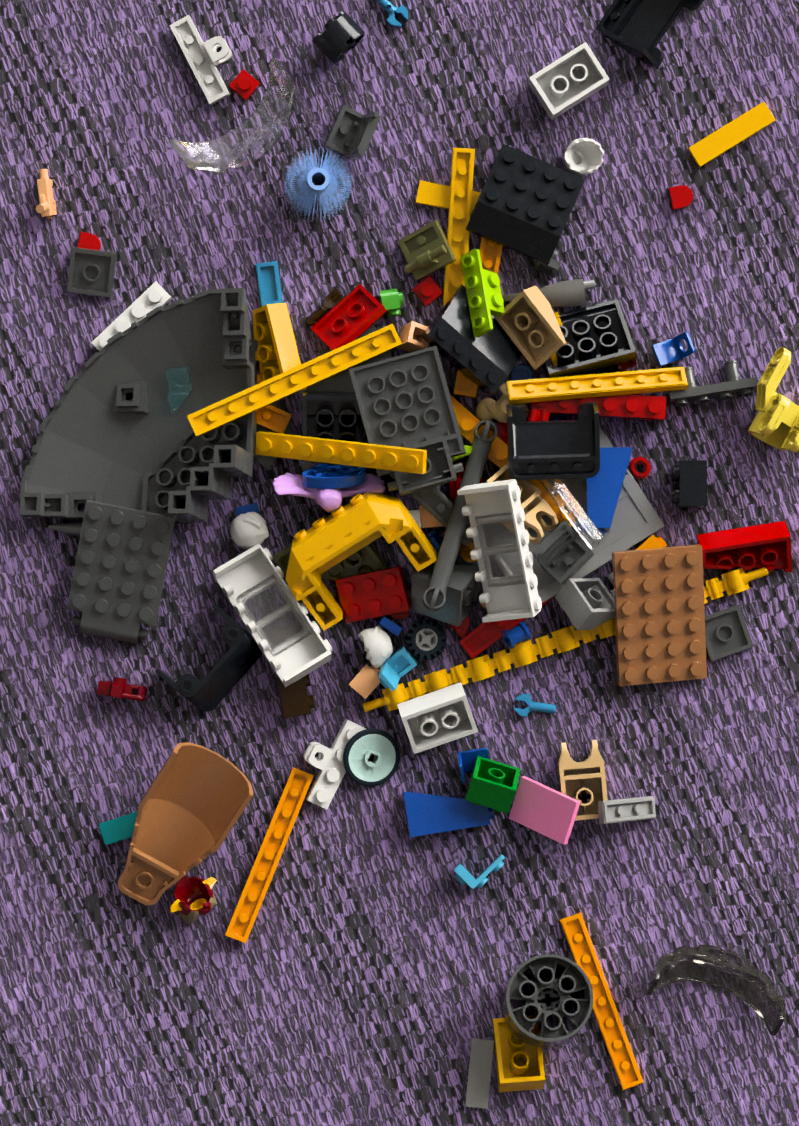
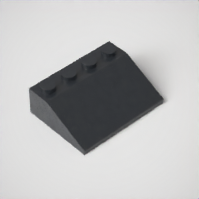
(596, 340)
(482, 359)
(332, 417)

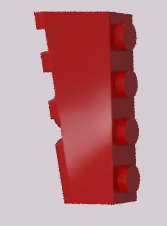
(748, 547)

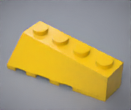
(276, 341)

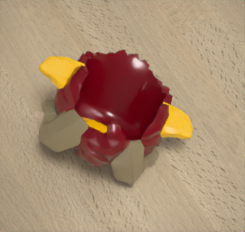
(193, 897)

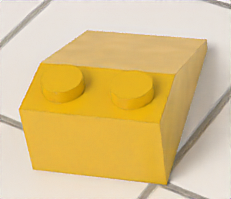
(517, 1063)

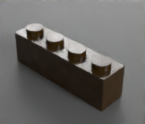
(295, 697)

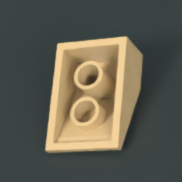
(532, 326)

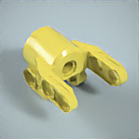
(776, 416)

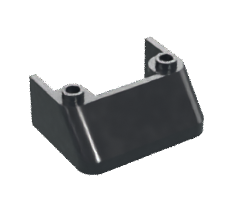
(226, 672)

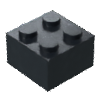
(690, 484)

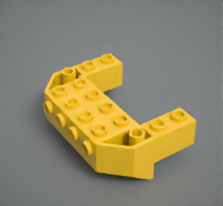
(343, 535)

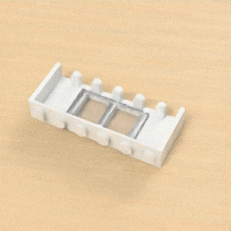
(501, 550)
(273, 614)

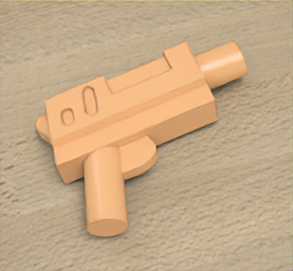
(47, 203)

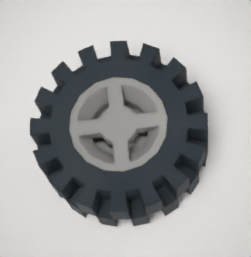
(424, 634)

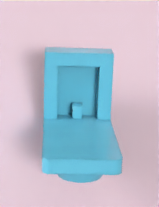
(395, 667)
(464, 875)

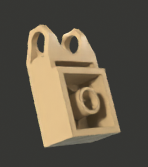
(532, 503)
(583, 776)

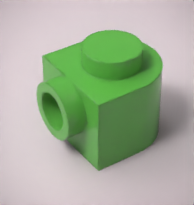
(391, 300)

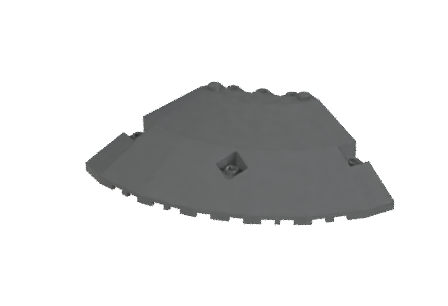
(136, 449)

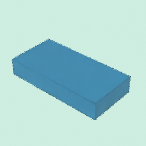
(269, 283)

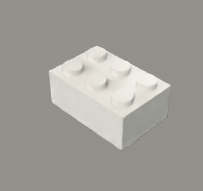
(568, 81)
(437, 718)

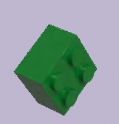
(492, 784)

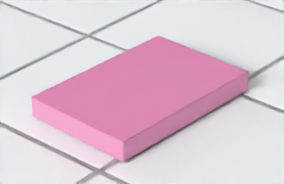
(544, 810)

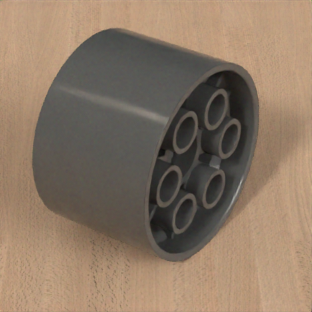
(516, 1018)

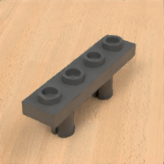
(723, 390)

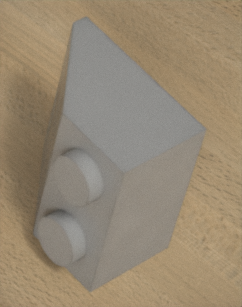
(586, 602)

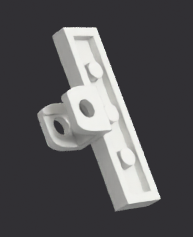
(203, 58)
(149, 300)
(330, 764)

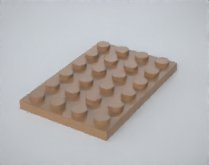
(659, 615)

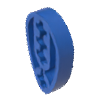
(333, 476)

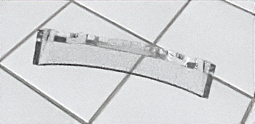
(252, 137)

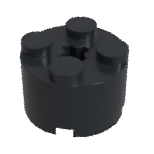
(339, 37)

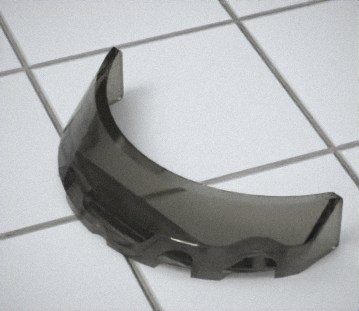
(727, 971)

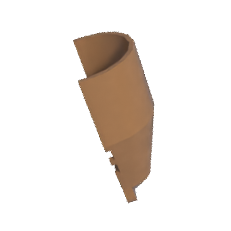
(182, 819)

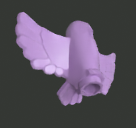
(326, 498)

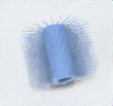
(317, 175)

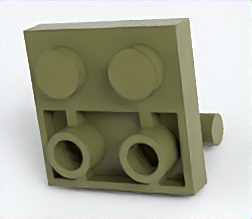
(426, 250)

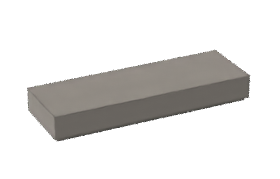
(626, 809)
(479, 1073)

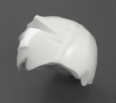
(583, 156)
(248, 530)
(377, 645)

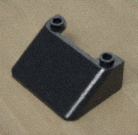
(641, 25)
(553, 447)

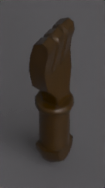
(329, 303)

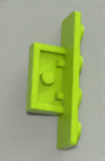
(482, 293)

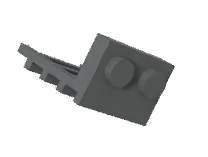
(351, 132)
(562, 553)

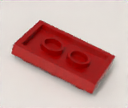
(348, 318)
(373, 594)

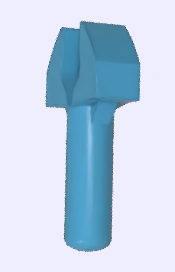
(391, 10)
(533, 706)

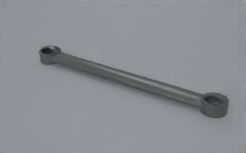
(458, 522)

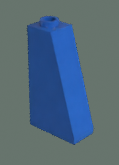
(605, 487)
(441, 813)

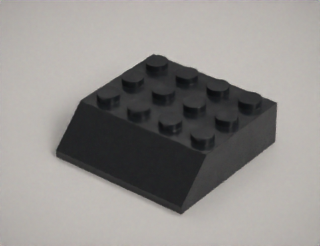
(525, 204)

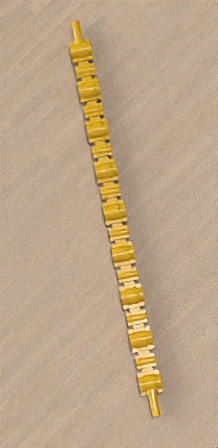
(525, 652)

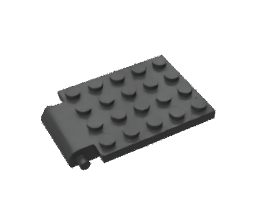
(410, 406)
(120, 570)

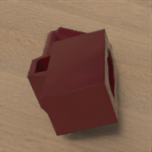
(120, 689)

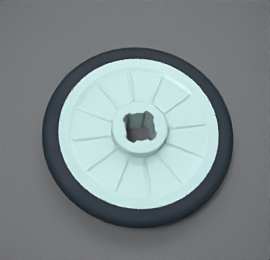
(358, 752)

